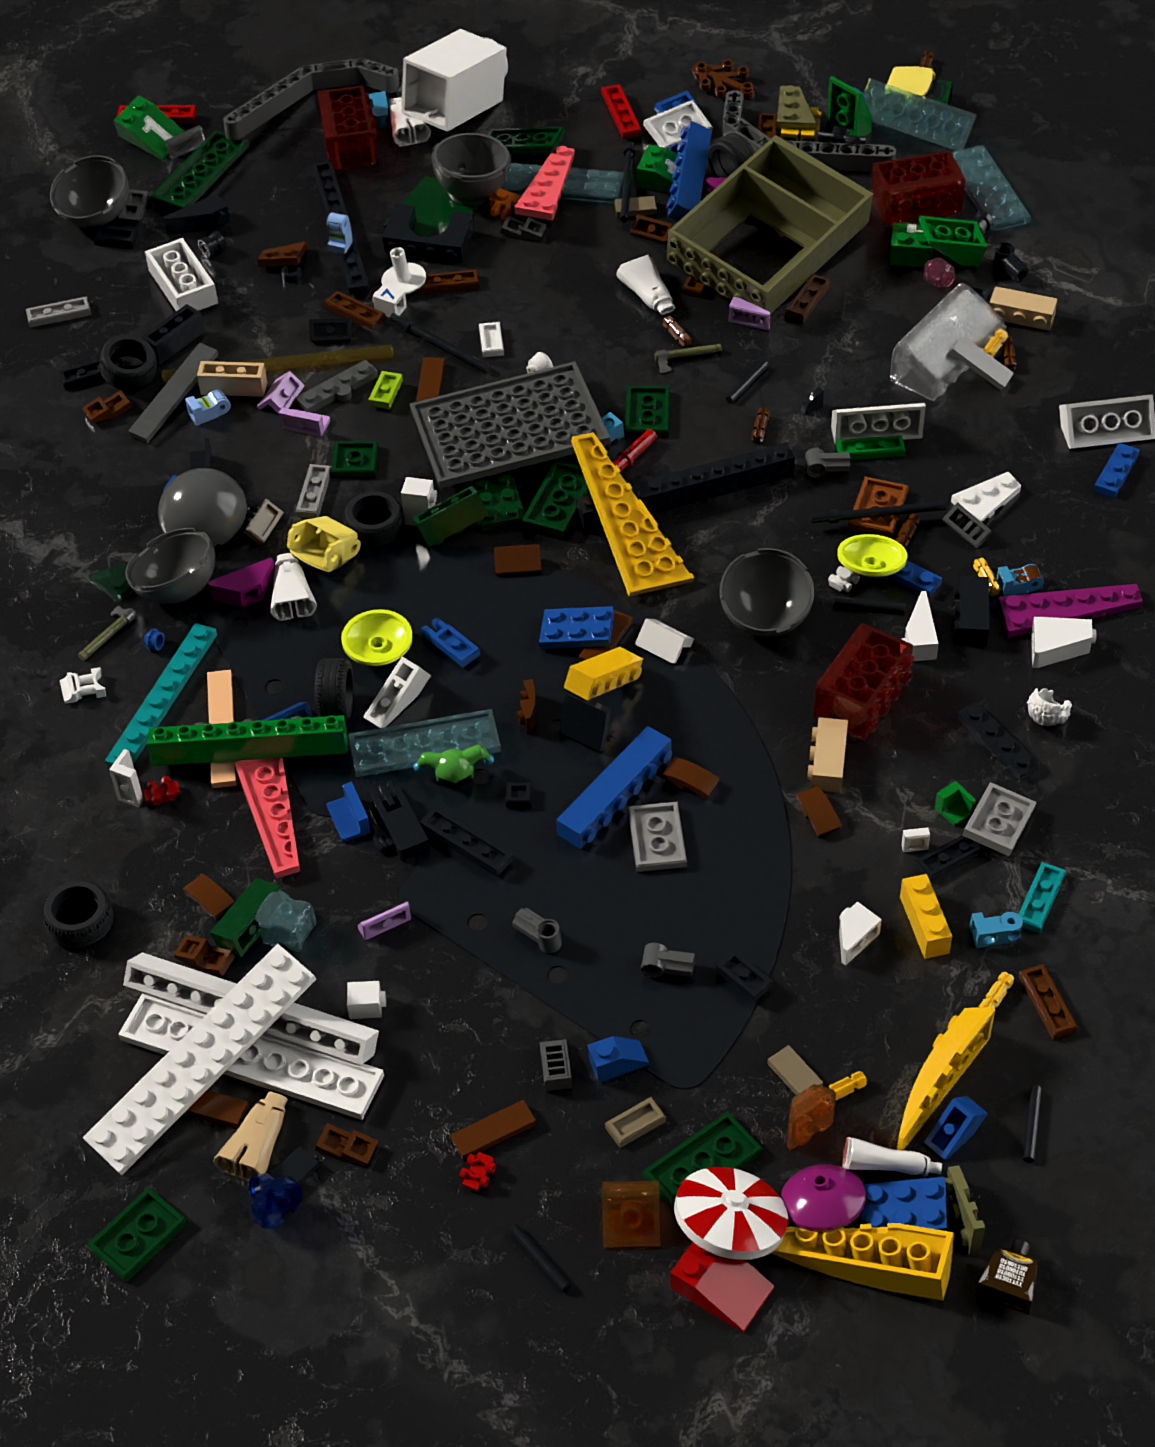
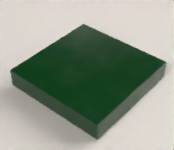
(354, 459)

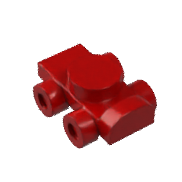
(161, 793)
(477, 1174)

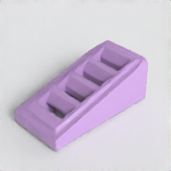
(743, 311)

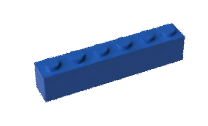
(689, 170)
(614, 787)

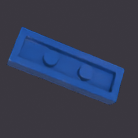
(1116, 470)

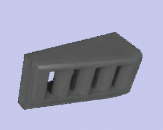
(959, 509)
(557, 1081)

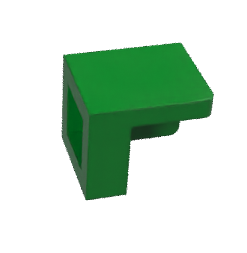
(955, 803)

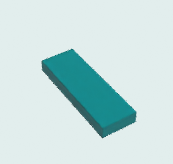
(1041, 896)

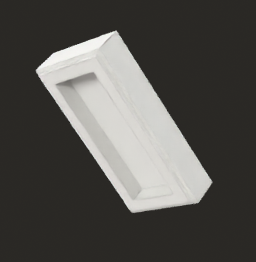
(491, 339)

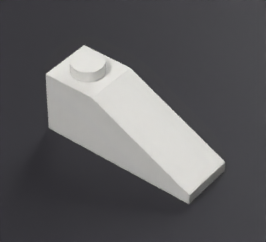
(921, 631)
(397, 693)

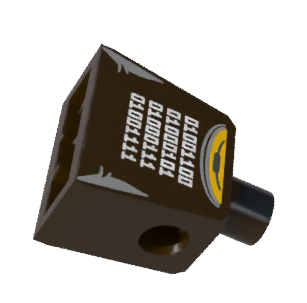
(1010, 1277)

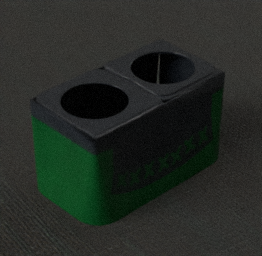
(940, 91)

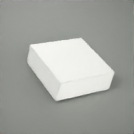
(915, 839)

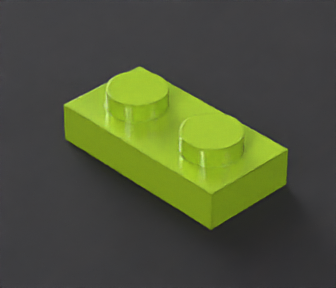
(385, 390)

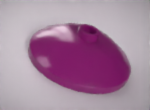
(823, 1197)

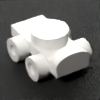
(842, 579)

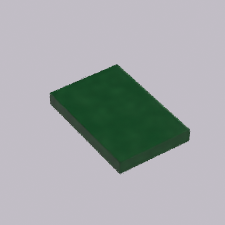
(647, 409)
(137, 1234)

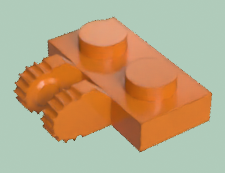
(501, 201)

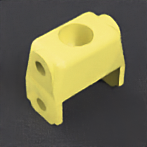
(912, 79)
(325, 548)

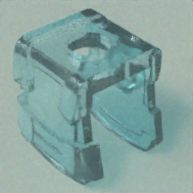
(285, 920)

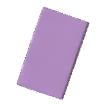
(385, 921)

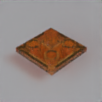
(810, 1113)

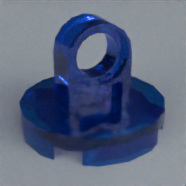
(274, 1199)

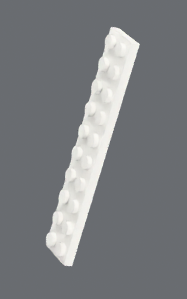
(199, 1059)
(266, 1063)

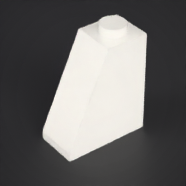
(1060, 639)

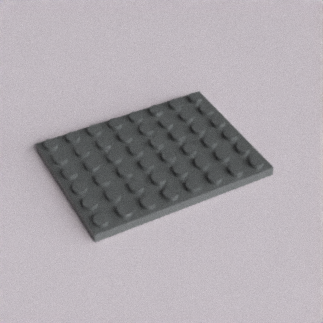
(506, 424)

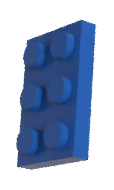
(576, 627)
(907, 1202)

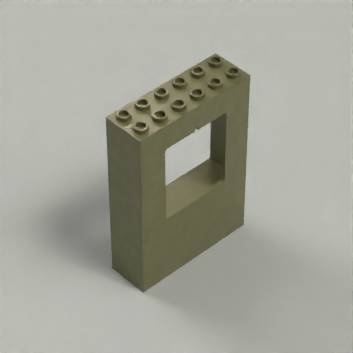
(786, 193)

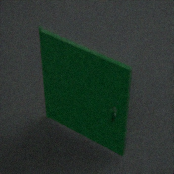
(432, 207)

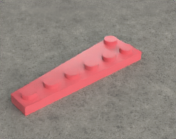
(545, 189)
(270, 805)

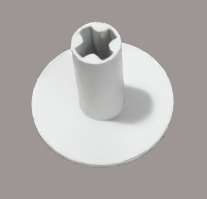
(403, 275)

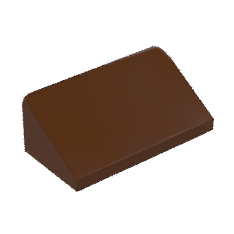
(651, 228)
(517, 559)

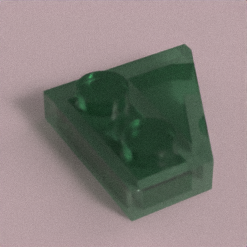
(112, 582)

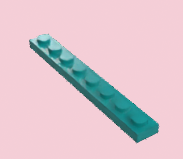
(164, 692)

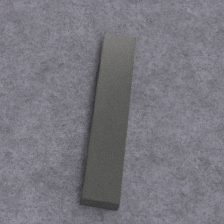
(171, 394)

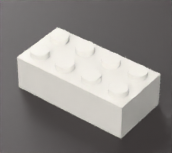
(181, 276)

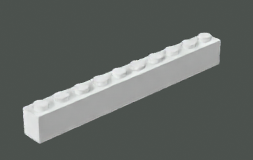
(296, 1024)

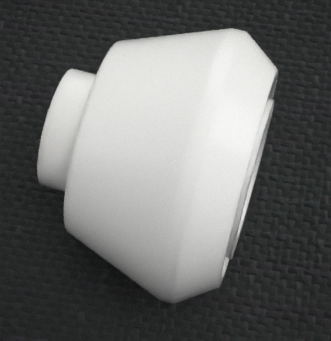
(539, 362)

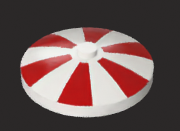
(731, 1213)

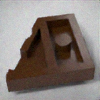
(283, 256)

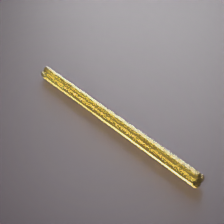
(313, 359)

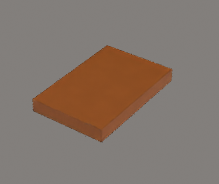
(876, 494)

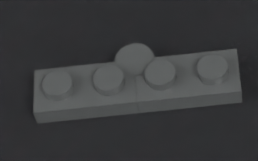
(337, 387)

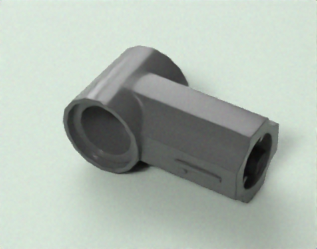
(820, 462)
(538, 930)
(660, 961)

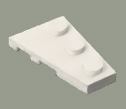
(988, 496)

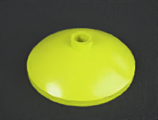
(872, 555)
(377, 637)

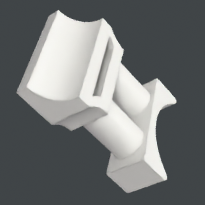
(73, 691)

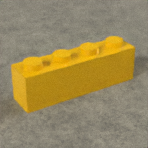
(603, 673)

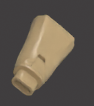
(252, 1144)

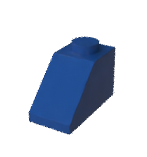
(616, 1057)
(955, 1126)

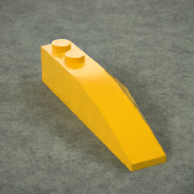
(944, 1067)
(885, 1258)

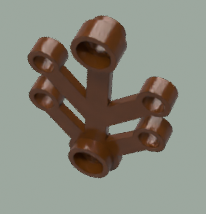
(703, 71)

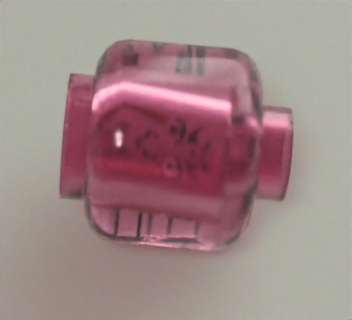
(939, 273)

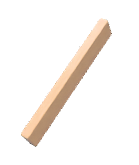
(221, 711)

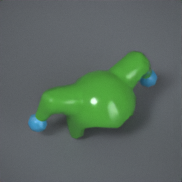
(454, 764)

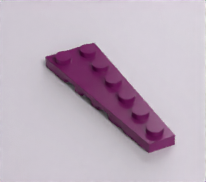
(1020, 610)

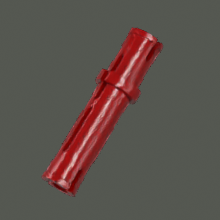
(627, 457)

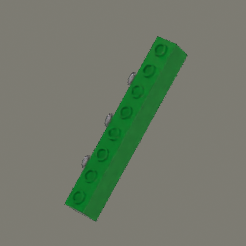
(247, 740)

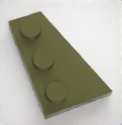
(794, 110)
(971, 1230)

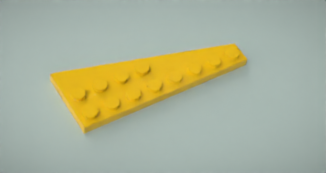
(636, 542)

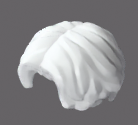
(1047, 711)

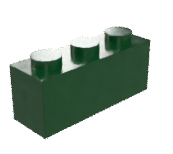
(450, 516)
(238, 927)

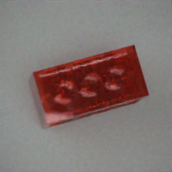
(348, 127)
(917, 187)
(864, 680)

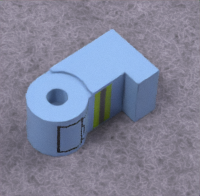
(339, 233)
(207, 407)

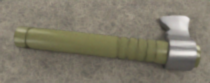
(663, 355)
(125, 616)

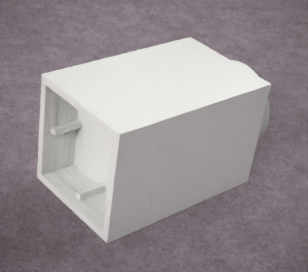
(453, 79)

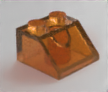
(631, 1213)

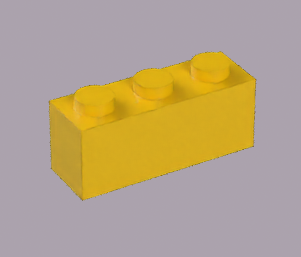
(925, 916)

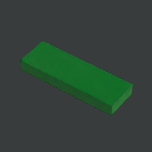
(872, 447)

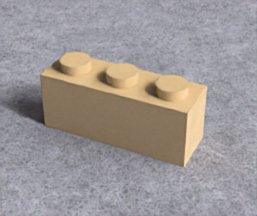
(1024, 308)
(232, 378)
(828, 754)

